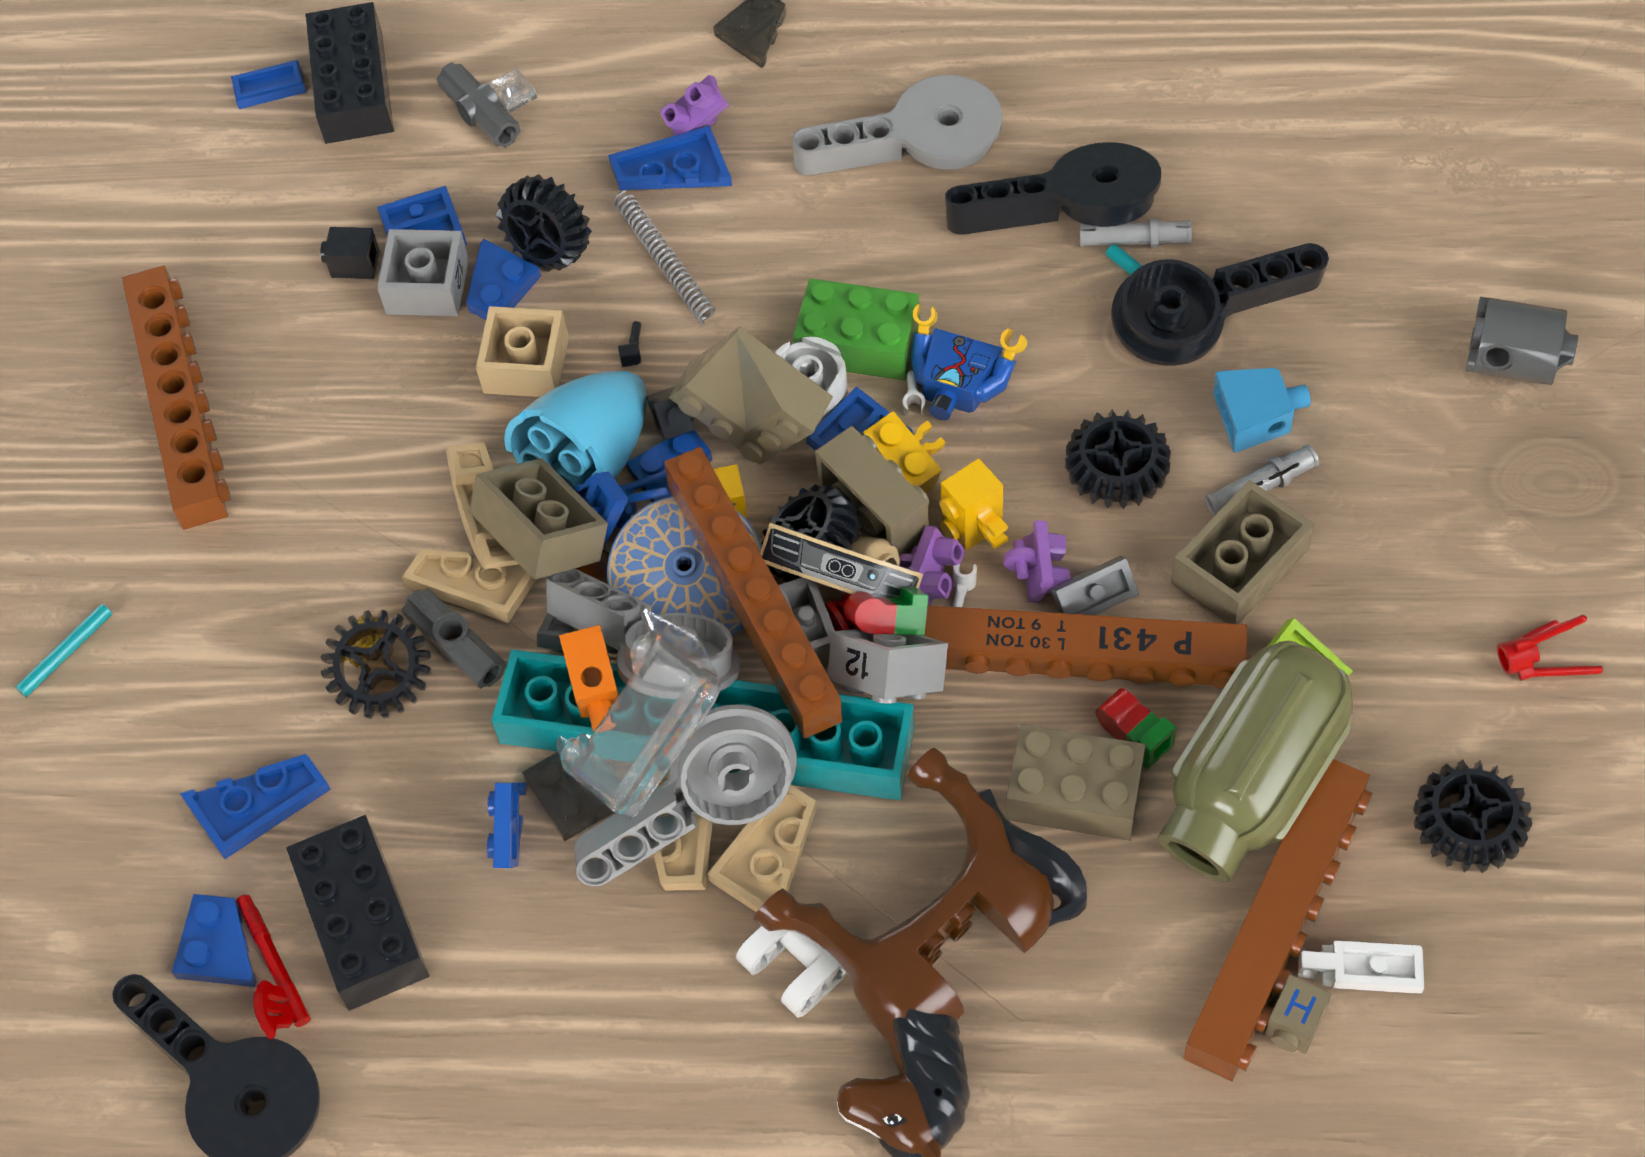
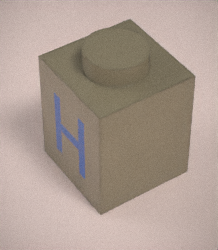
(1297, 1015)

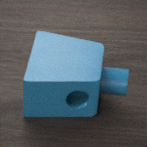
(1256, 405)

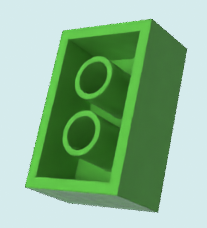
(864, 322)

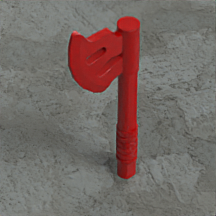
(293, 1008)

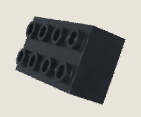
(349, 73)
(357, 912)

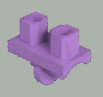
(695, 108)
(1033, 558)
(930, 560)

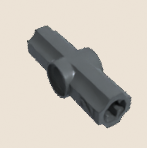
(478, 104)
(467, 651)

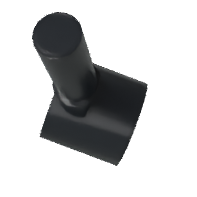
(630, 352)

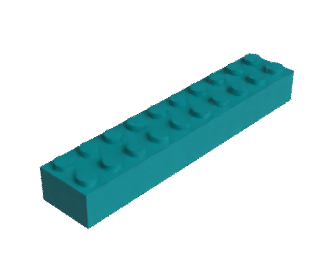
(858, 756)

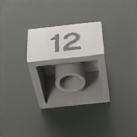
(423, 272)
(887, 664)

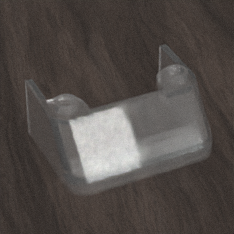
(648, 720)

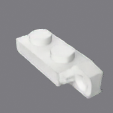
(1365, 966)

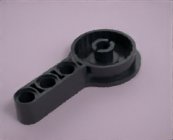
(1092, 184)
(1204, 303)
(227, 1078)

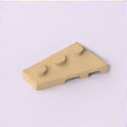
(465, 582)
(766, 852)
(685, 860)

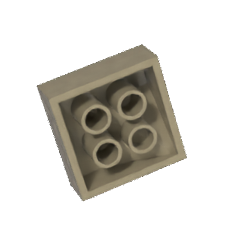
(750, 396)

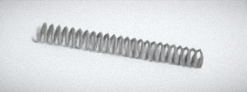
(641, 237)

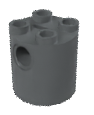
(1520, 341)

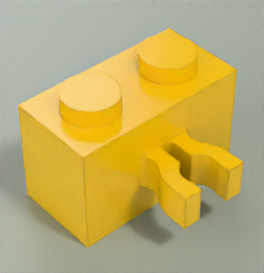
(904, 448)
(973, 507)

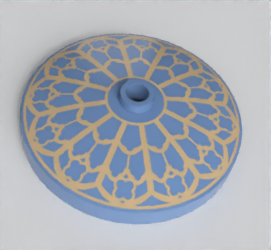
(648, 561)

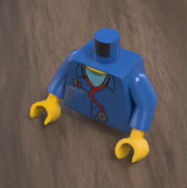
(959, 369)

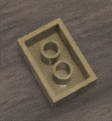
(877, 488)
(538, 518)
(1242, 553)
(1075, 782)

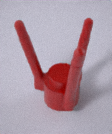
(1522, 652)

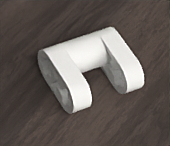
(812, 984)

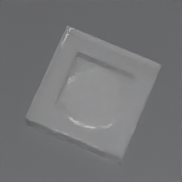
(513, 90)

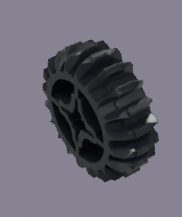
(543, 222)
(1098, 472)
(821, 515)
(384, 646)
(1459, 834)

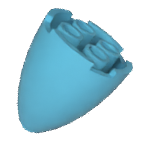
(582, 425)

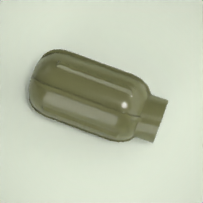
(1257, 757)

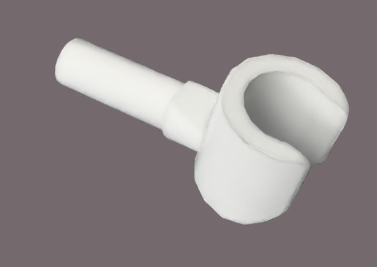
(913, 395)
(963, 584)

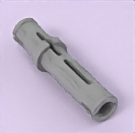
(1135, 233)
(1300, 462)

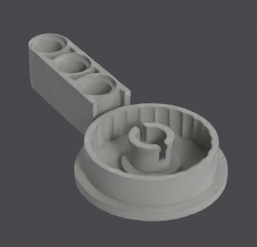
(938, 121)
(588, 602)
(701, 786)

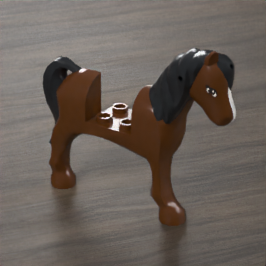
(1011, 882)

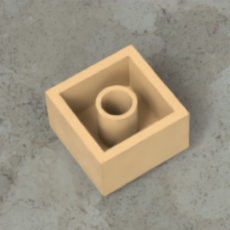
(522, 351)

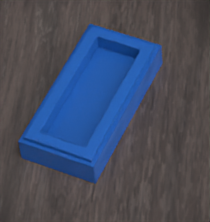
(268, 84)

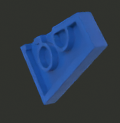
(673, 162)
(250, 806)

